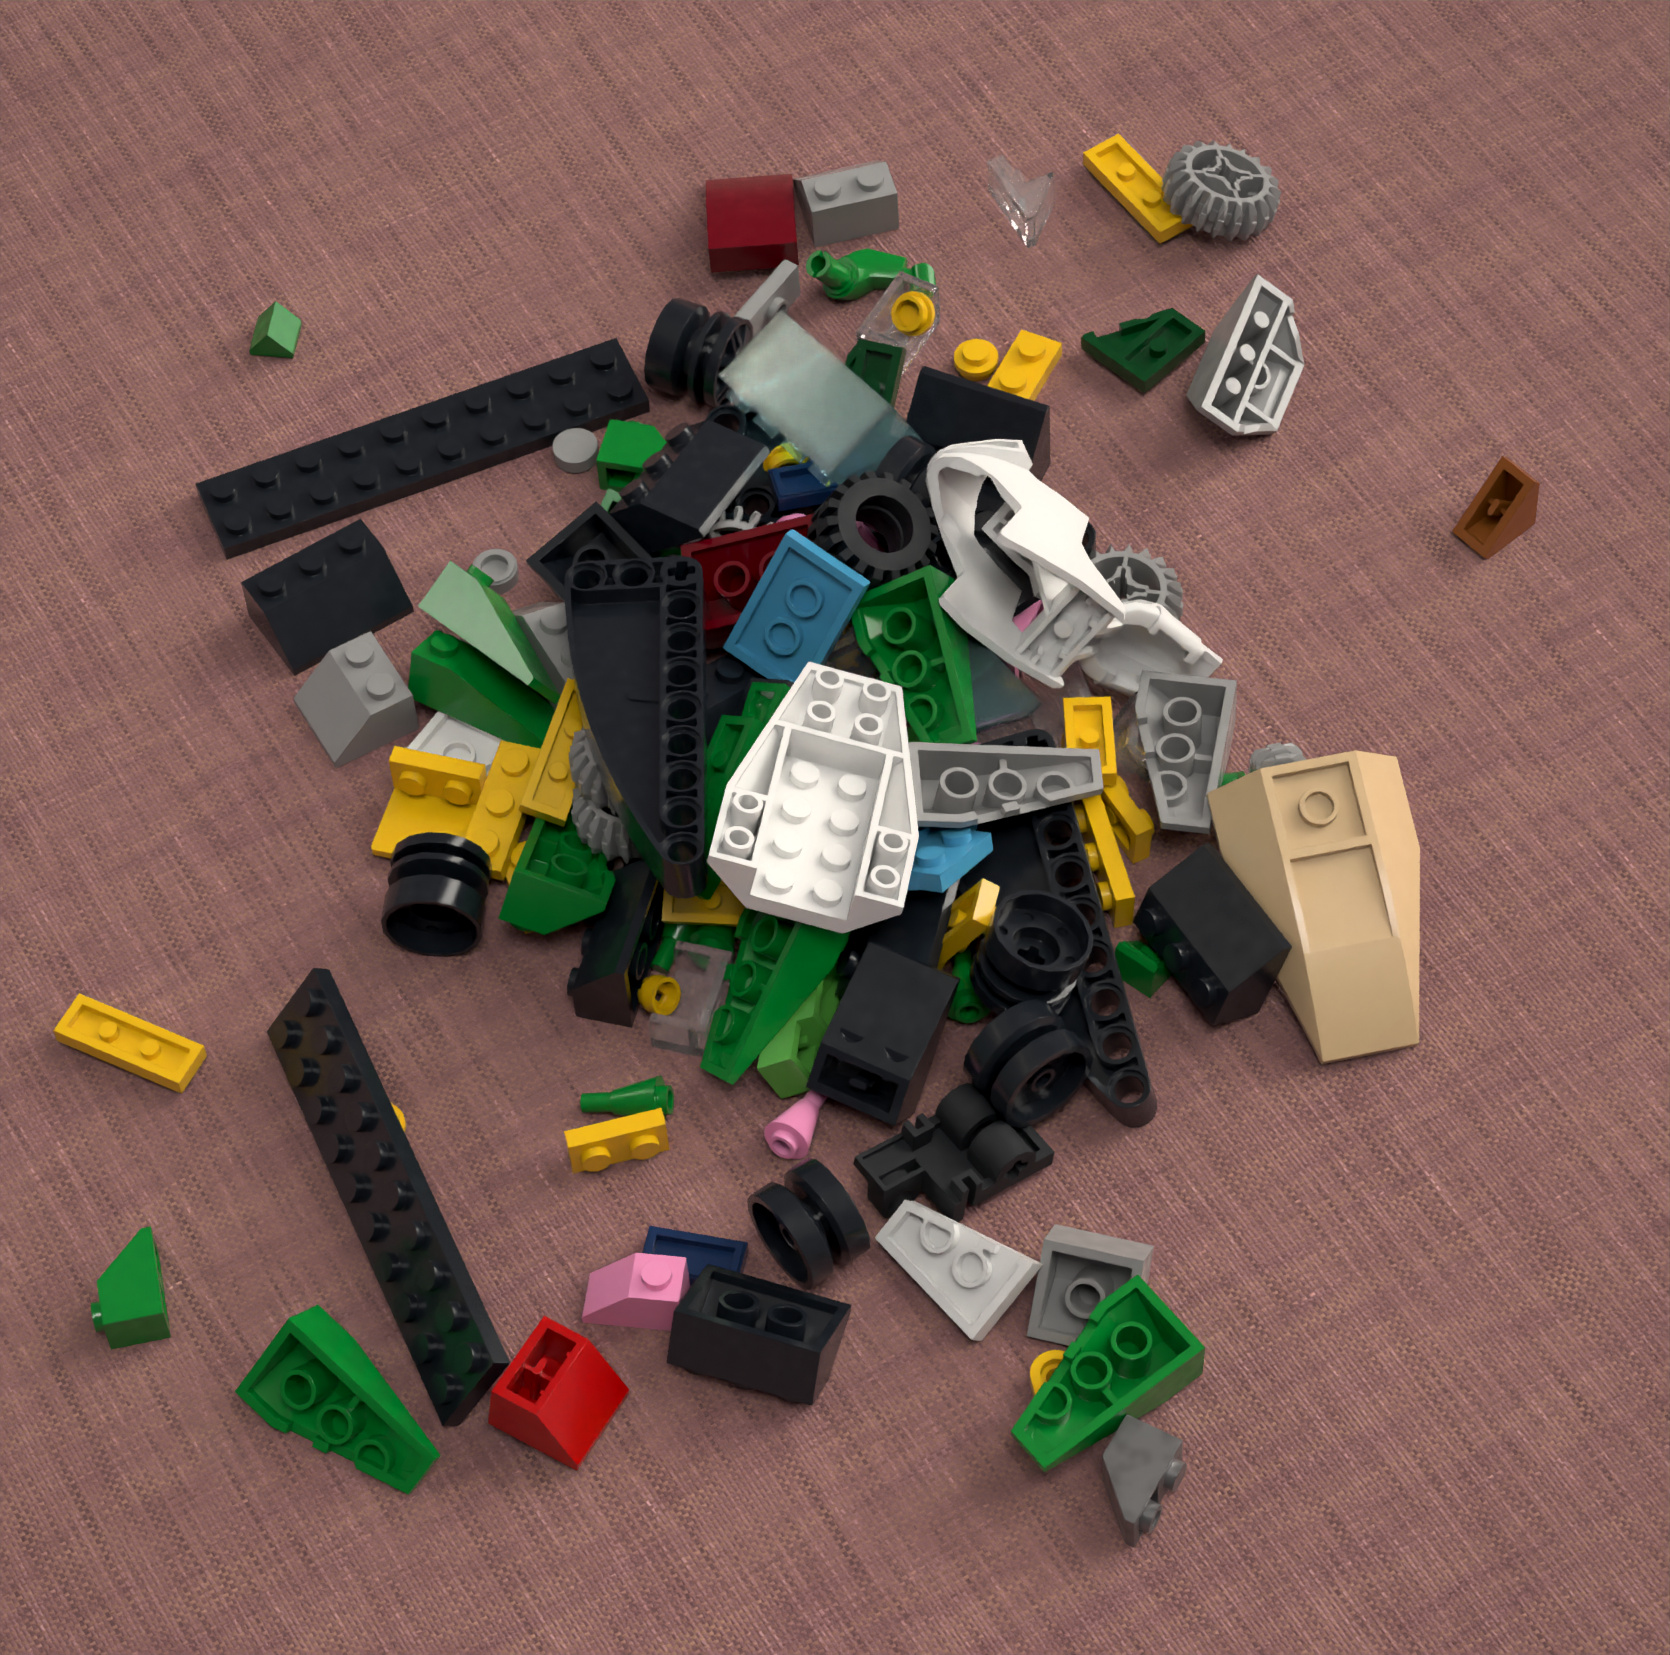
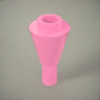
(793, 1130)

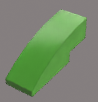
(792, 1052)

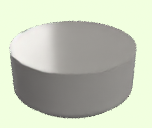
(575, 450)
(499, 566)

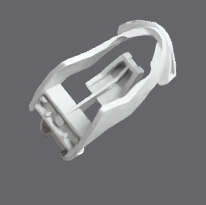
(1045, 539)

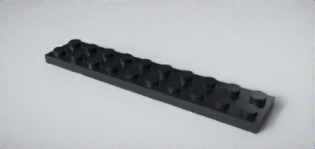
(420, 448)
(387, 1198)

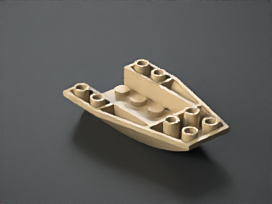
(1339, 875)

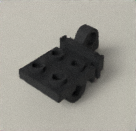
(952, 1156)

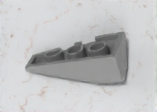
(1186, 743)
(990, 782)

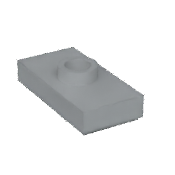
(773, 295)

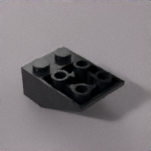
(884, 1034)

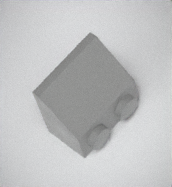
(848, 202)
(356, 701)
(1077, 1275)

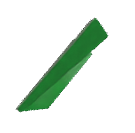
(728, 749)

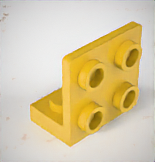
(428, 796)

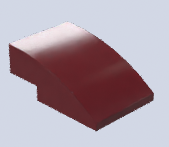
(751, 222)

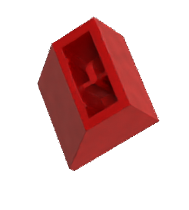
(557, 1394)

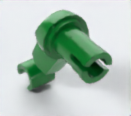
(861, 272)

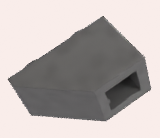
(1137, 1474)

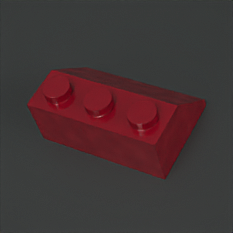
(734, 568)

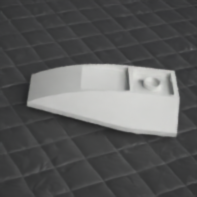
(823, 806)

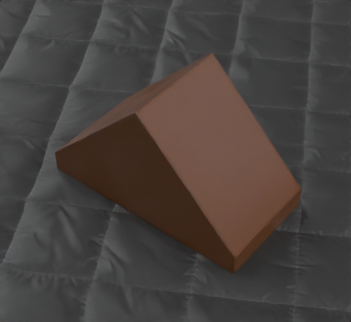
(1500, 509)

